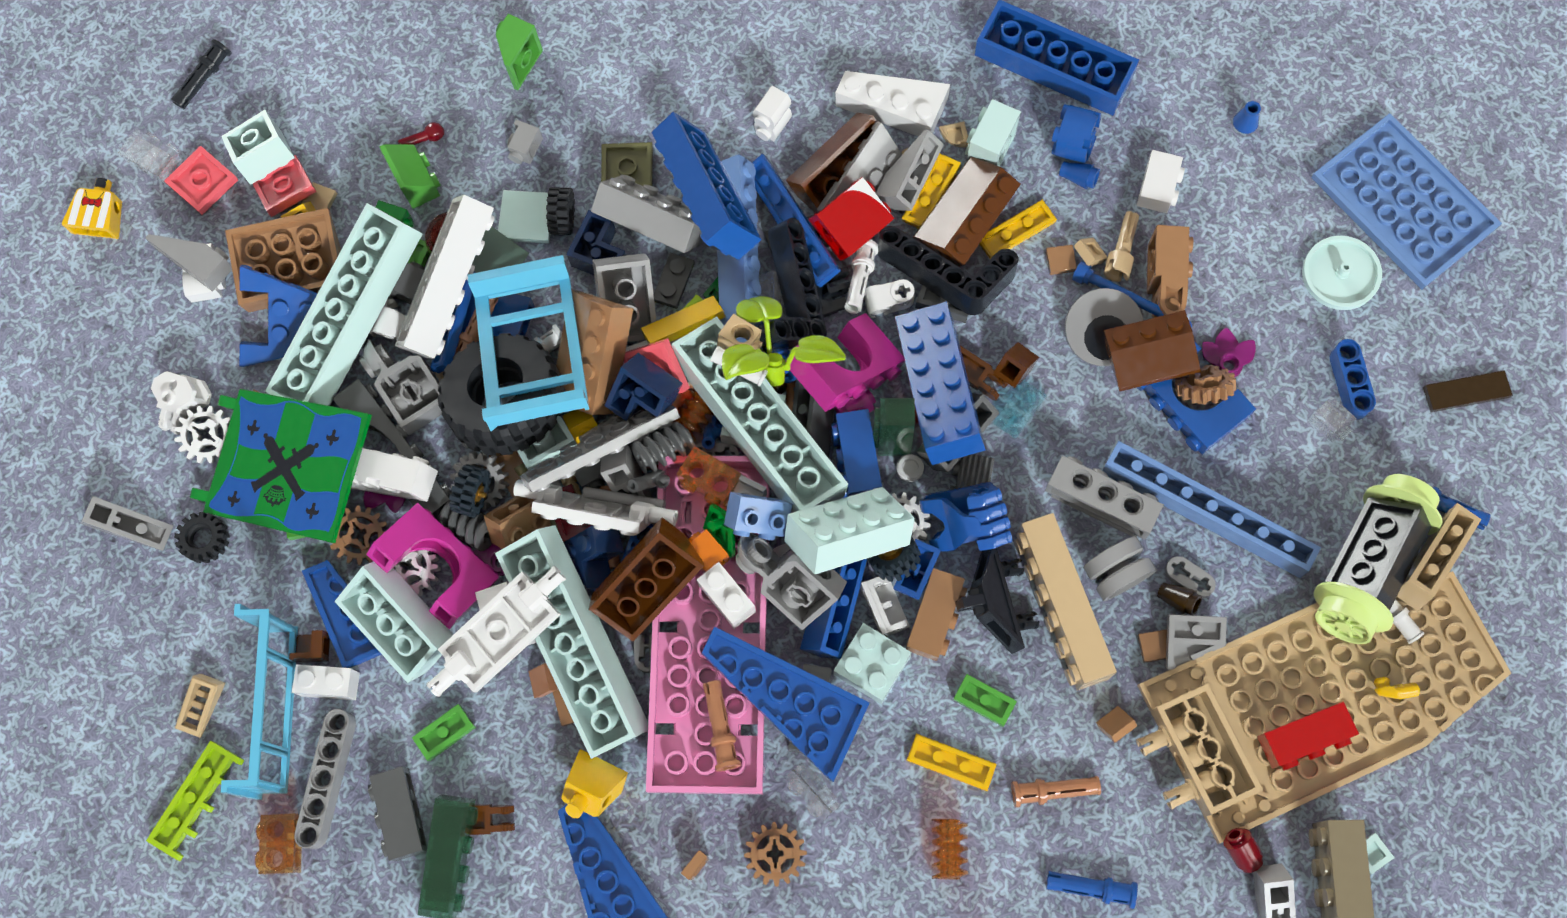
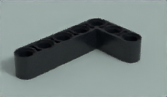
(943, 277)
(796, 286)

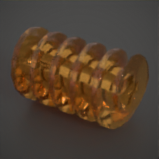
(694, 413)
(950, 849)

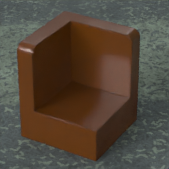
(312, 647)

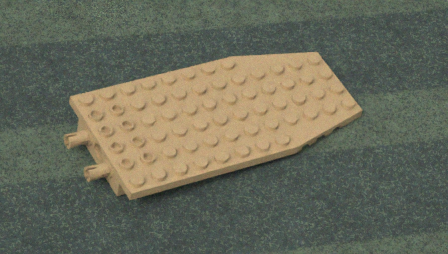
(1295, 668)

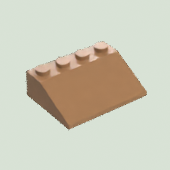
(291, 248)
(603, 342)

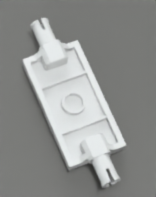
(630, 520)
(498, 632)

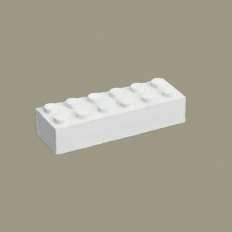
(445, 276)

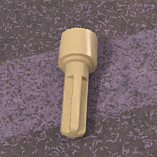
(1120, 259)

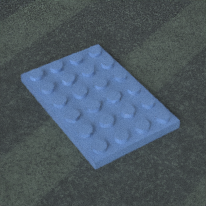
(1406, 201)

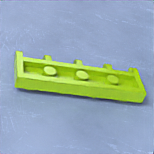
(192, 799)

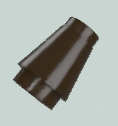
(1180, 598)

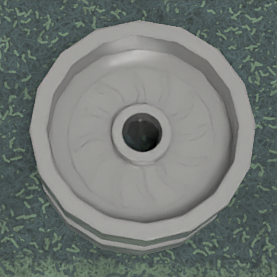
(1120, 570)

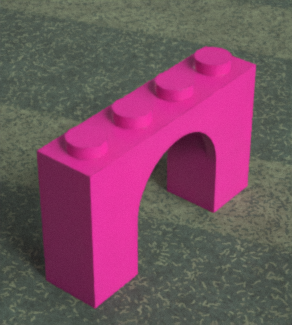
(835, 385)
(422, 531)

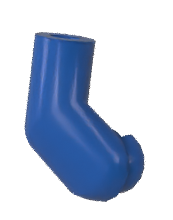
(711, 433)

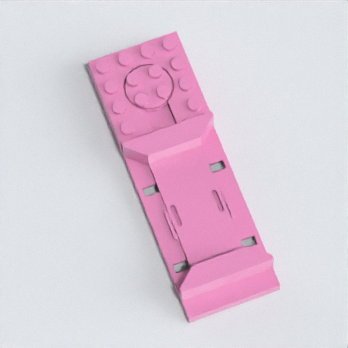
(679, 670)

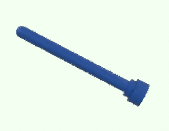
(1085, 274)

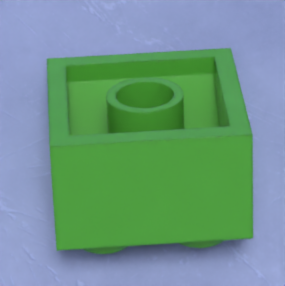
(518, 47)
(411, 173)

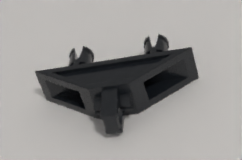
(992, 601)

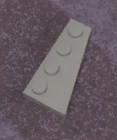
(872, 162)

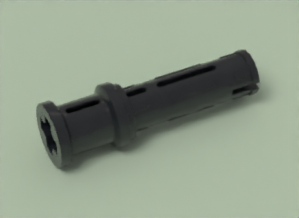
(206, 66)

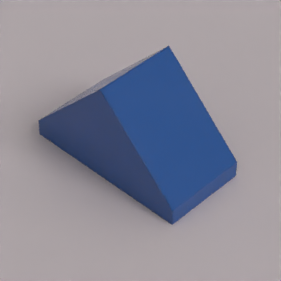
(918, 579)

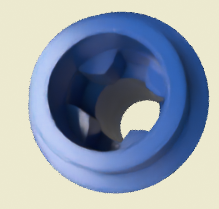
(1247, 118)
(1081, 174)

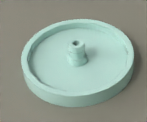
(1342, 272)

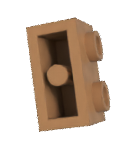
(513, 521)

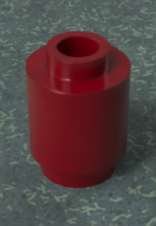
(1243, 850)

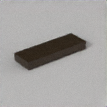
(1467, 391)

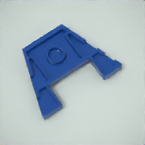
(286, 312)

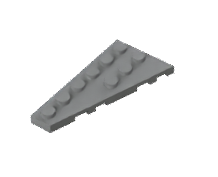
(603, 439)

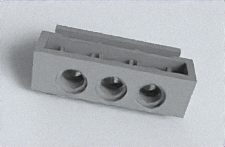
(1110, 512)

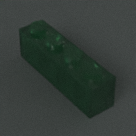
(894, 426)
(447, 857)

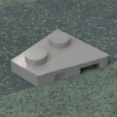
(1193, 637)

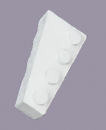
(893, 100)
(394, 475)

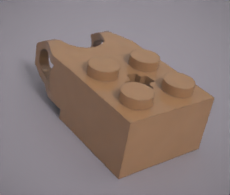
(1169, 267)

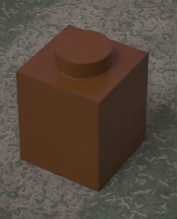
(1016, 364)

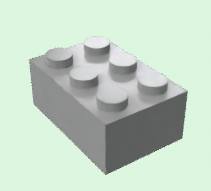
(629, 283)

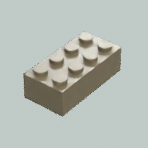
(1341, 869)

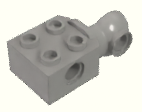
(405, 386)
(789, 581)

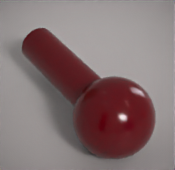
(432, 132)

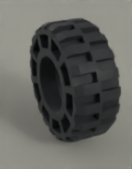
(464, 393)

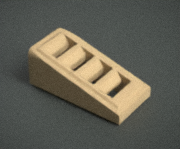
(193, 691)

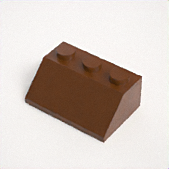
(1152, 350)

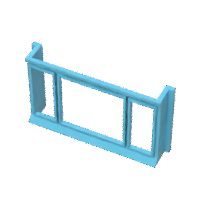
(515, 280)
(254, 787)

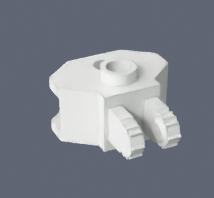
(176, 396)

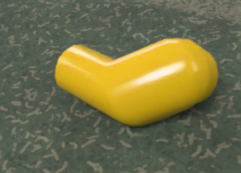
(1396, 691)

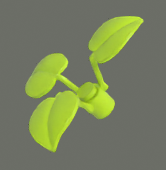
(744, 359)

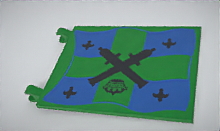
(286, 464)

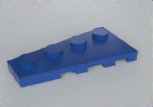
(348, 640)

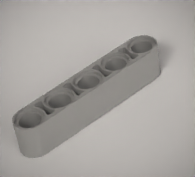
(315, 790)

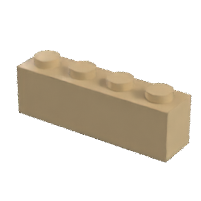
(1438, 557)

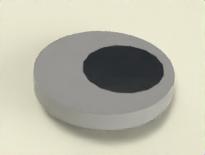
(1091, 316)

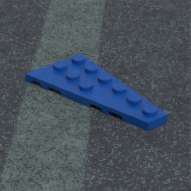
(800, 705)
(604, 873)

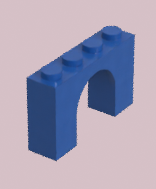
(1200, 427)

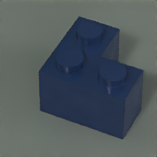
(593, 243)
(642, 385)
(591, 553)

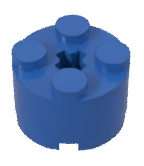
(1076, 134)

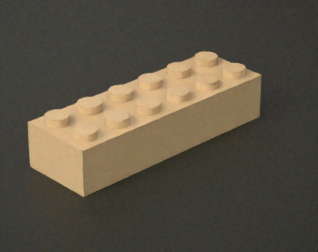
(1064, 602)

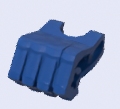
(969, 516)

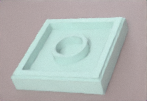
(524, 216)

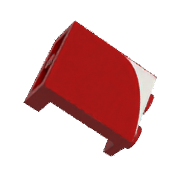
(852, 218)

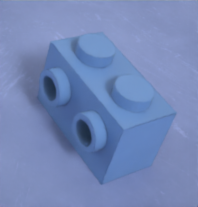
(757, 515)

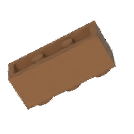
(936, 615)

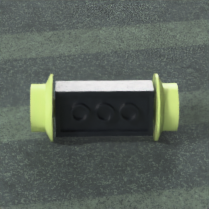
(1377, 558)

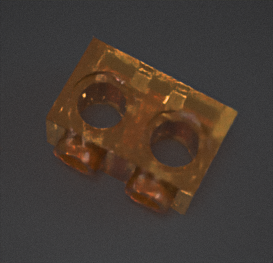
(713, 472)
(270, 845)

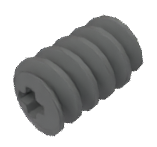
(662, 445)
(466, 528)

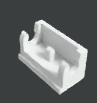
(884, 606)

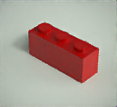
(1308, 736)

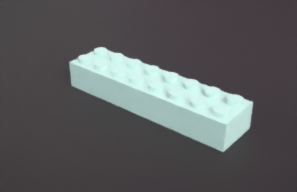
(345, 308)
(760, 425)
(578, 647)

